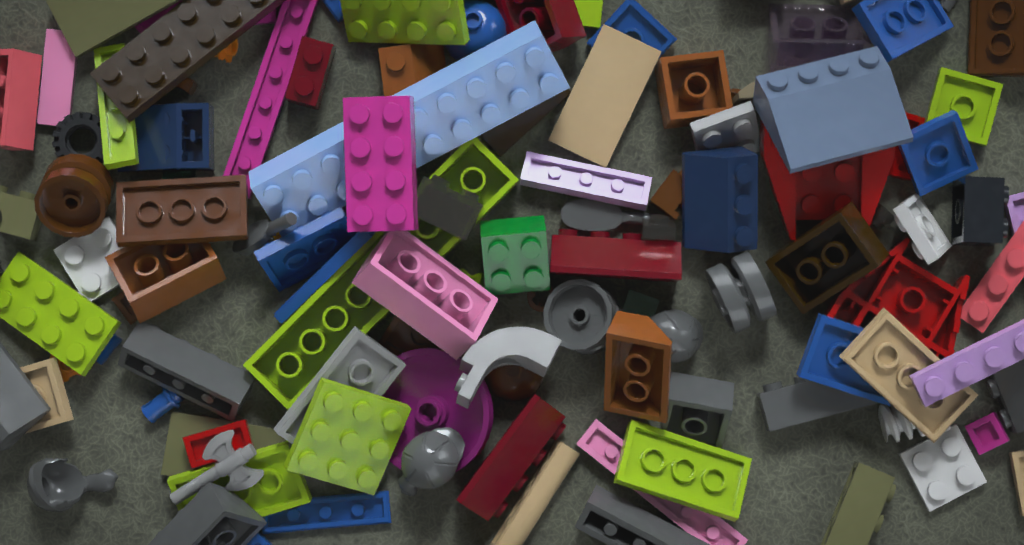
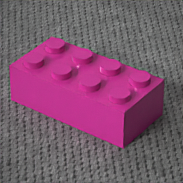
(380, 163)

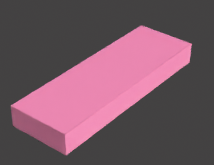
(56, 79)

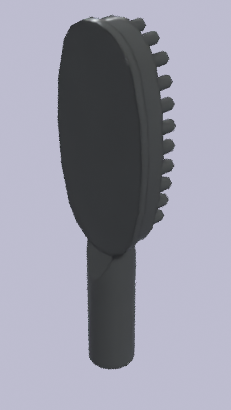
(598, 215)
(261, 232)

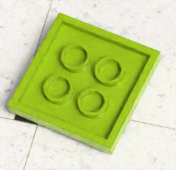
(347, 436)

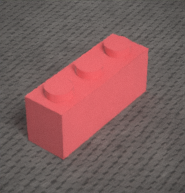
(18, 98)

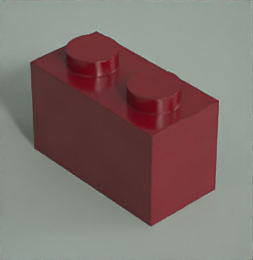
(310, 73)

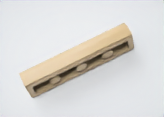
(536, 495)

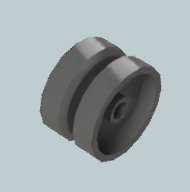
(736, 294)
(567, 307)

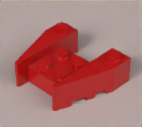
(825, 188)
(912, 295)

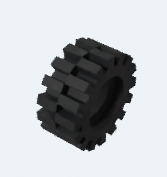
(72, 123)

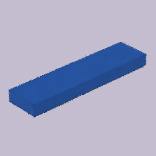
(322, 275)
(332, 512)

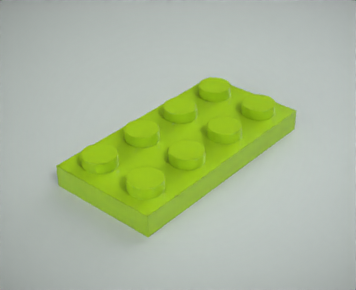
(406, 21)
(54, 314)
(682, 470)
(271, 494)

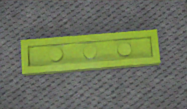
(117, 134)

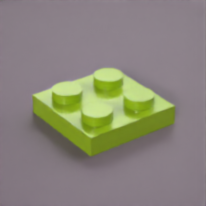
(971, 97)

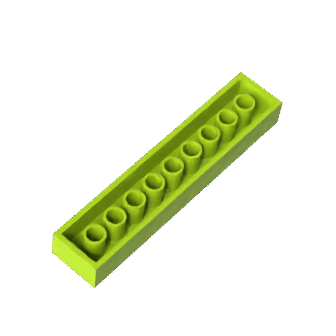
(320, 325)

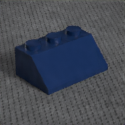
(720, 200)

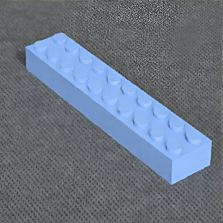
(448, 112)

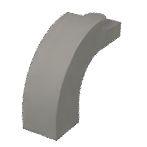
(502, 347)

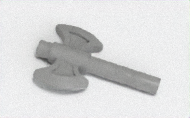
(229, 463)

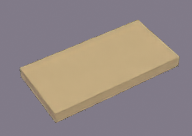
(604, 95)
(886, 357)

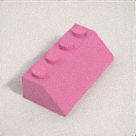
(426, 292)

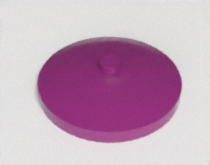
(429, 390)

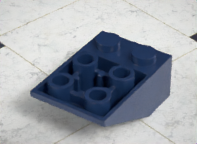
(175, 138)

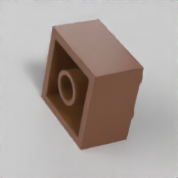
(692, 87)

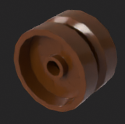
(74, 195)

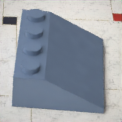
(832, 109)

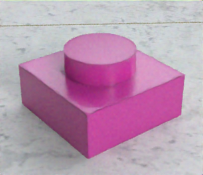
(987, 433)

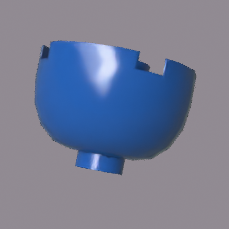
(484, 27)

